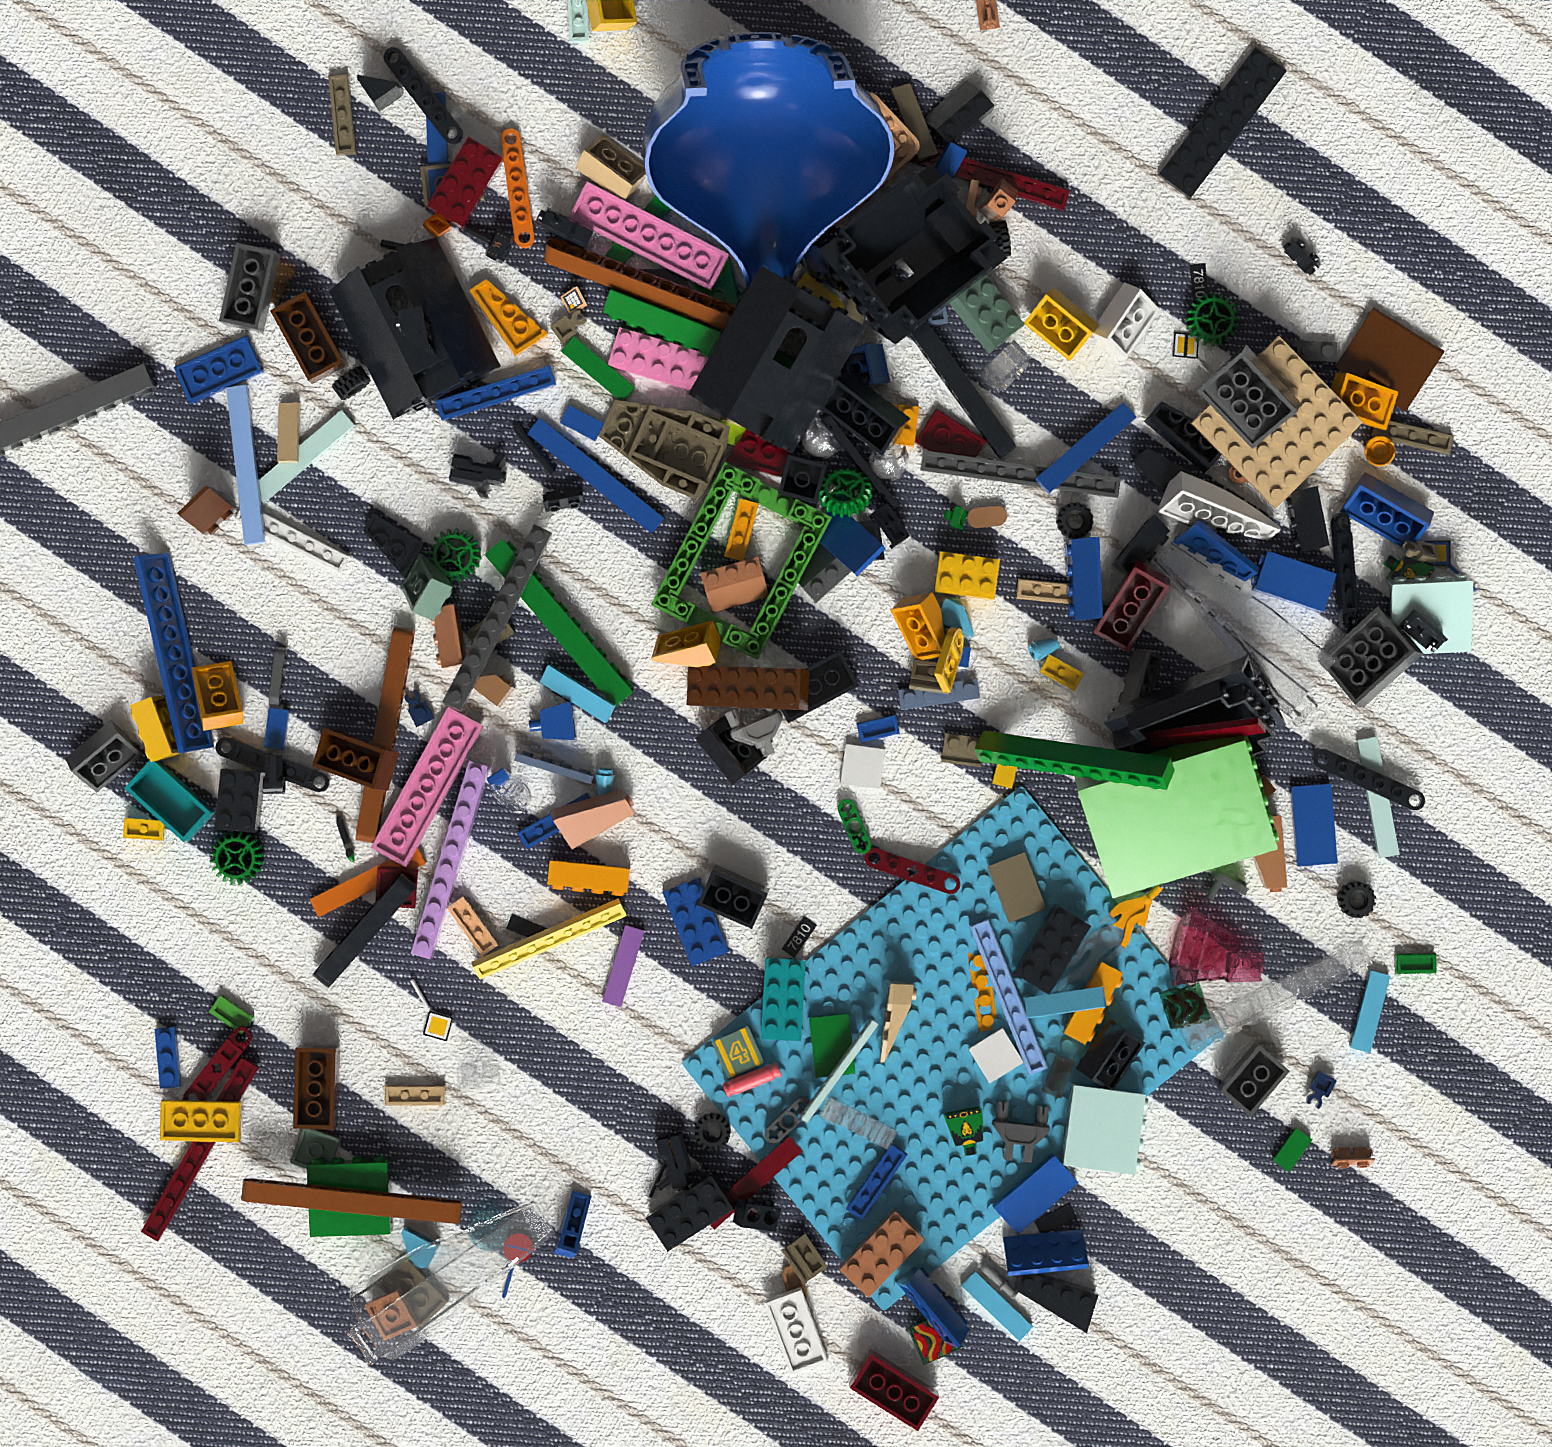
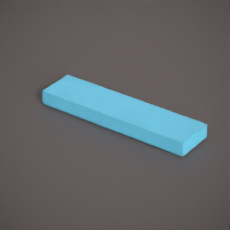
(577, 693)
(1065, 1002)
(1370, 1011)
(997, 1305)

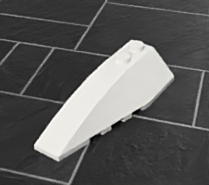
(1195, 499)

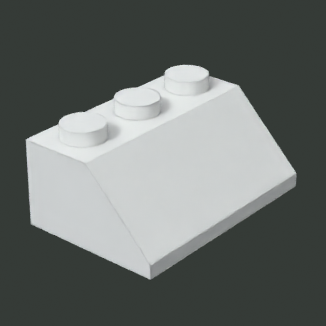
(1126, 320)

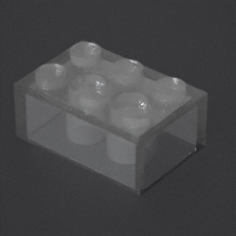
(1005, 366)

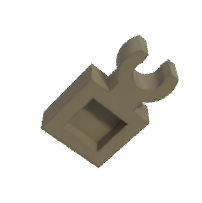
(565, 328)
(1424, 551)

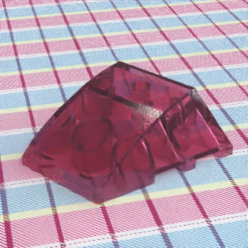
(1200, 949)

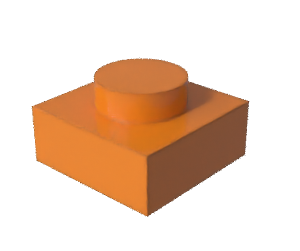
(436, 226)

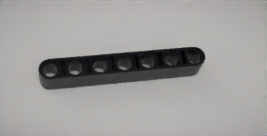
(364, 930)

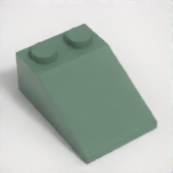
(426, 588)

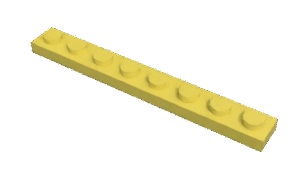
(549, 938)

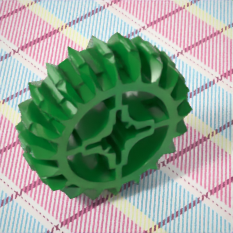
(1213, 302)
(848, 485)
(462, 551)
(223, 868)

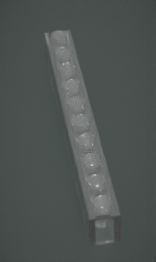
(1277, 994)

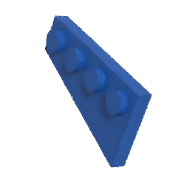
(1209, 544)

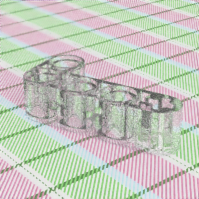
(840, 1113)

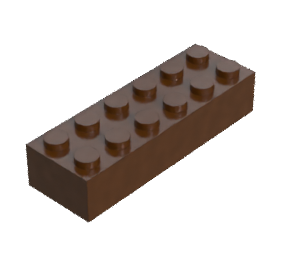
(748, 687)

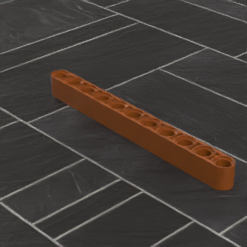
(637, 283)
(386, 726)
(351, 1200)

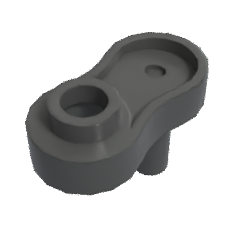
(1237, 885)

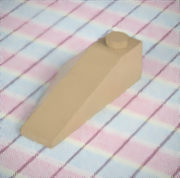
(897, 1006)

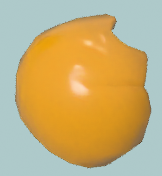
(1380, 451)

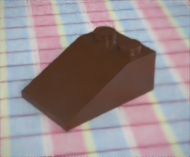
(207, 510)

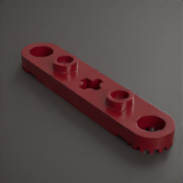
(898, 866)
(226, 1056)

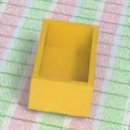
(611, 14)

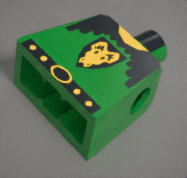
(1407, 567)
(966, 1128)

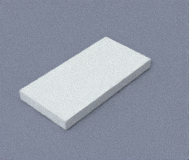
(795, 1331)

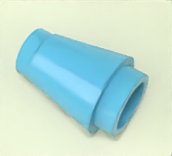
(1042, 648)
(604, 780)

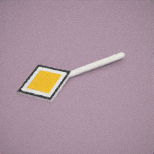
(437, 1024)

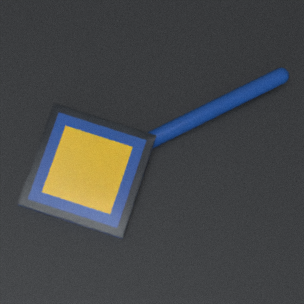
(1443, 550)

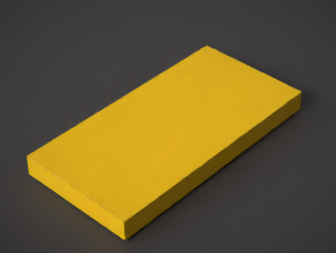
(200, 1120)

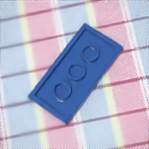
(218, 369)
(851, 543)
(1313, 825)
(1035, 1193)

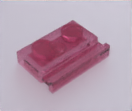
(1244, 966)

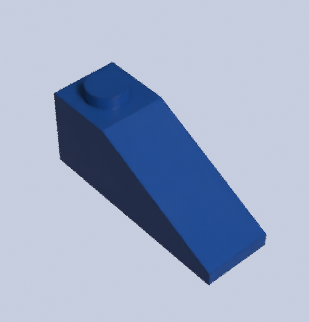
(572, 1225)

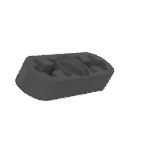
(278, 675)
(774, 1126)

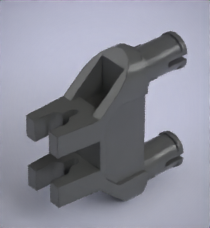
(1020, 1133)

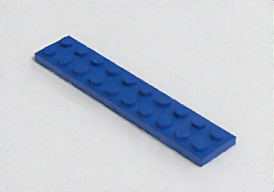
(172, 649)

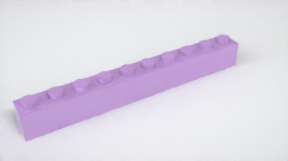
(450, 859)

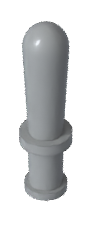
(993, 1275)

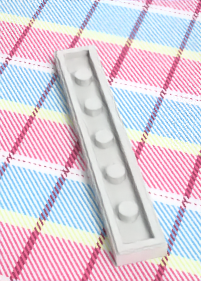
(302, 543)

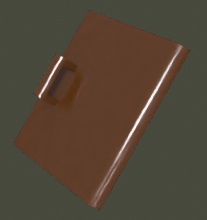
(1390, 356)

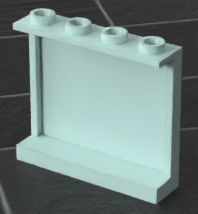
(1442, 602)
(1104, 1129)

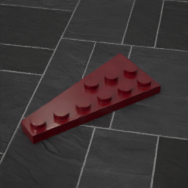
(758, 455)

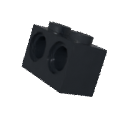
(756, 1218)

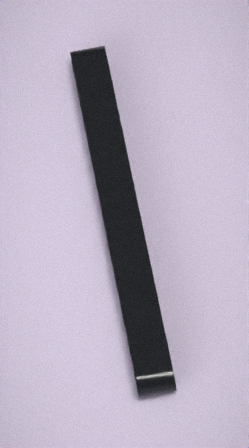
(956, 381)

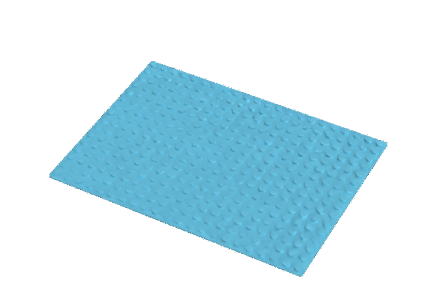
(929, 1071)

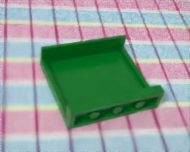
(352, 1174)

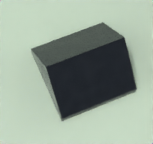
(380, 91)

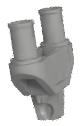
(758, 733)

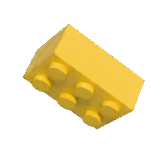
(1061, 323)
(966, 576)
(155, 728)

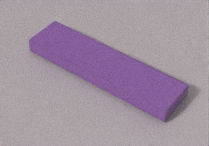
(623, 966)

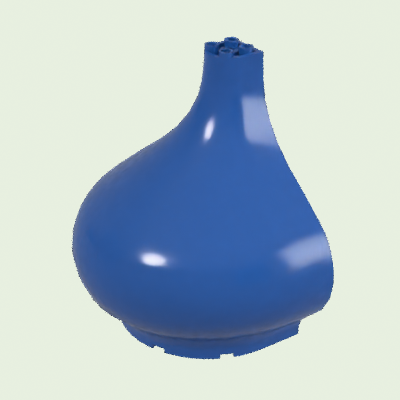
(765, 145)

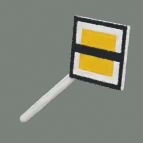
(1186, 347)

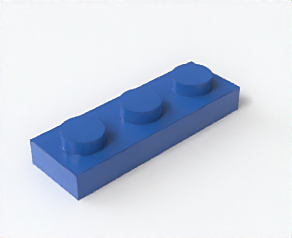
(167, 1057)

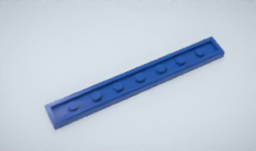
(595, 475)

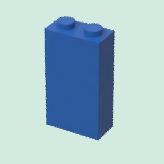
(1293, 581)

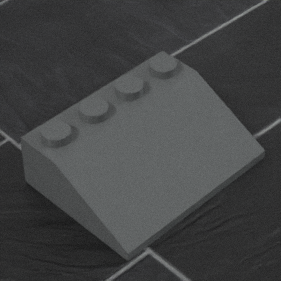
(1249, 397)
(1372, 657)

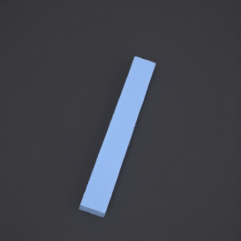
(245, 465)
(1008, 996)

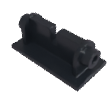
(1307, 261)
(554, 501)

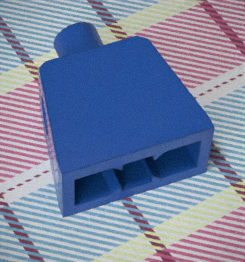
(555, 722)

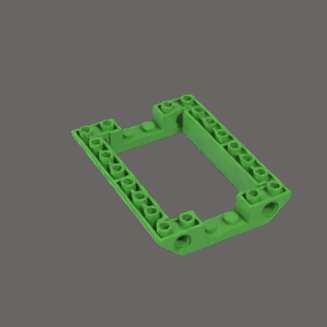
(728, 481)

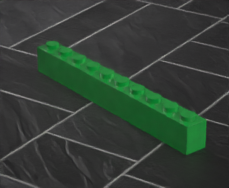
(670, 324)
(564, 628)
(1075, 760)

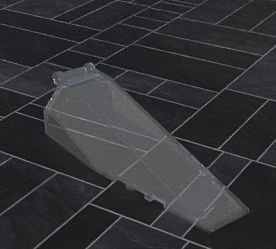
(1251, 628)
(440, 1279)

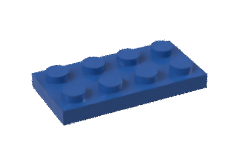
(695, 924)
(1045, 1252)

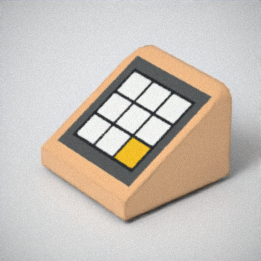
(573, 300)

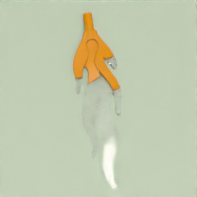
(1116, 934)

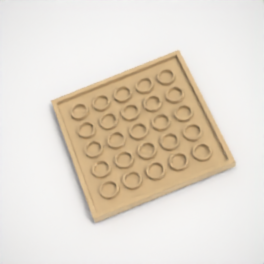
(1299, 443)

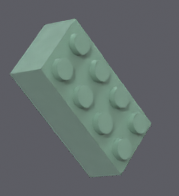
(987, 314)

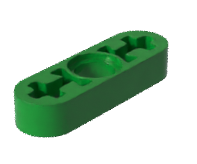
(853, 810)

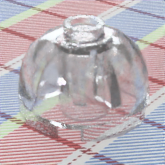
(818, 441)
(891, 464)
(513, 792)

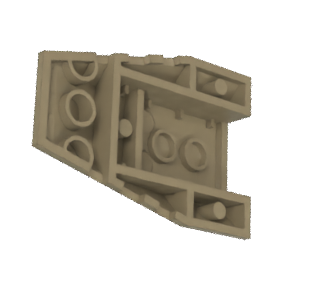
(668, 444)

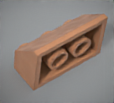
(734, 584)
(449, 637)

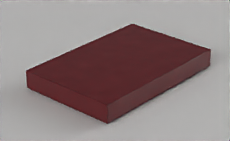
(948, 436)

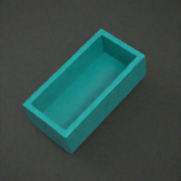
(170, 800)
(783, 998)

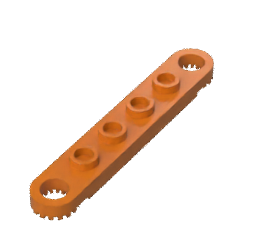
(517, 188)

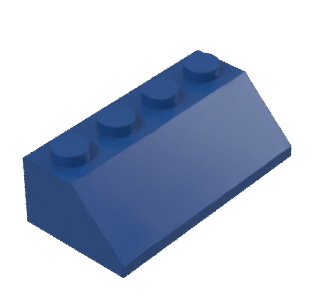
(1387, 511)
(1084, 579)
(933, 1306)

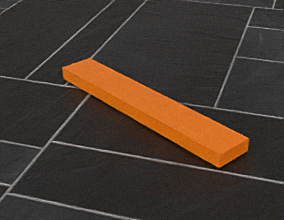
(356, 886)

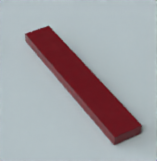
(1204, 732)
(762, 1173)

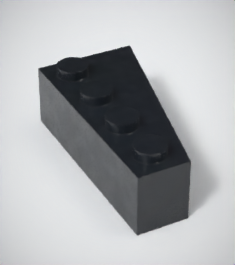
(1182, 435)
(1062, 1298)

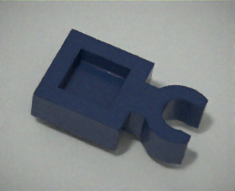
(420, 711)
(1321, 1086)

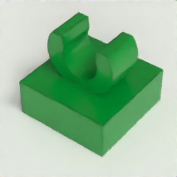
(957, 517)

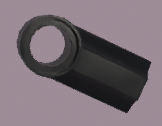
(274, 781)

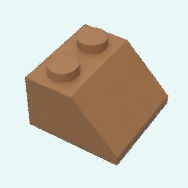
(495, 688)

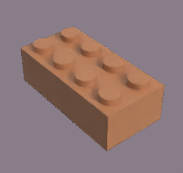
(881, 1252)

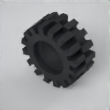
(1003, 240)
(351, 383)
(1080, 509)
(1365, 908)
(703, 1140)

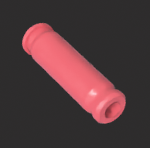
(752, 1079)

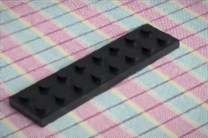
(1222, 123)

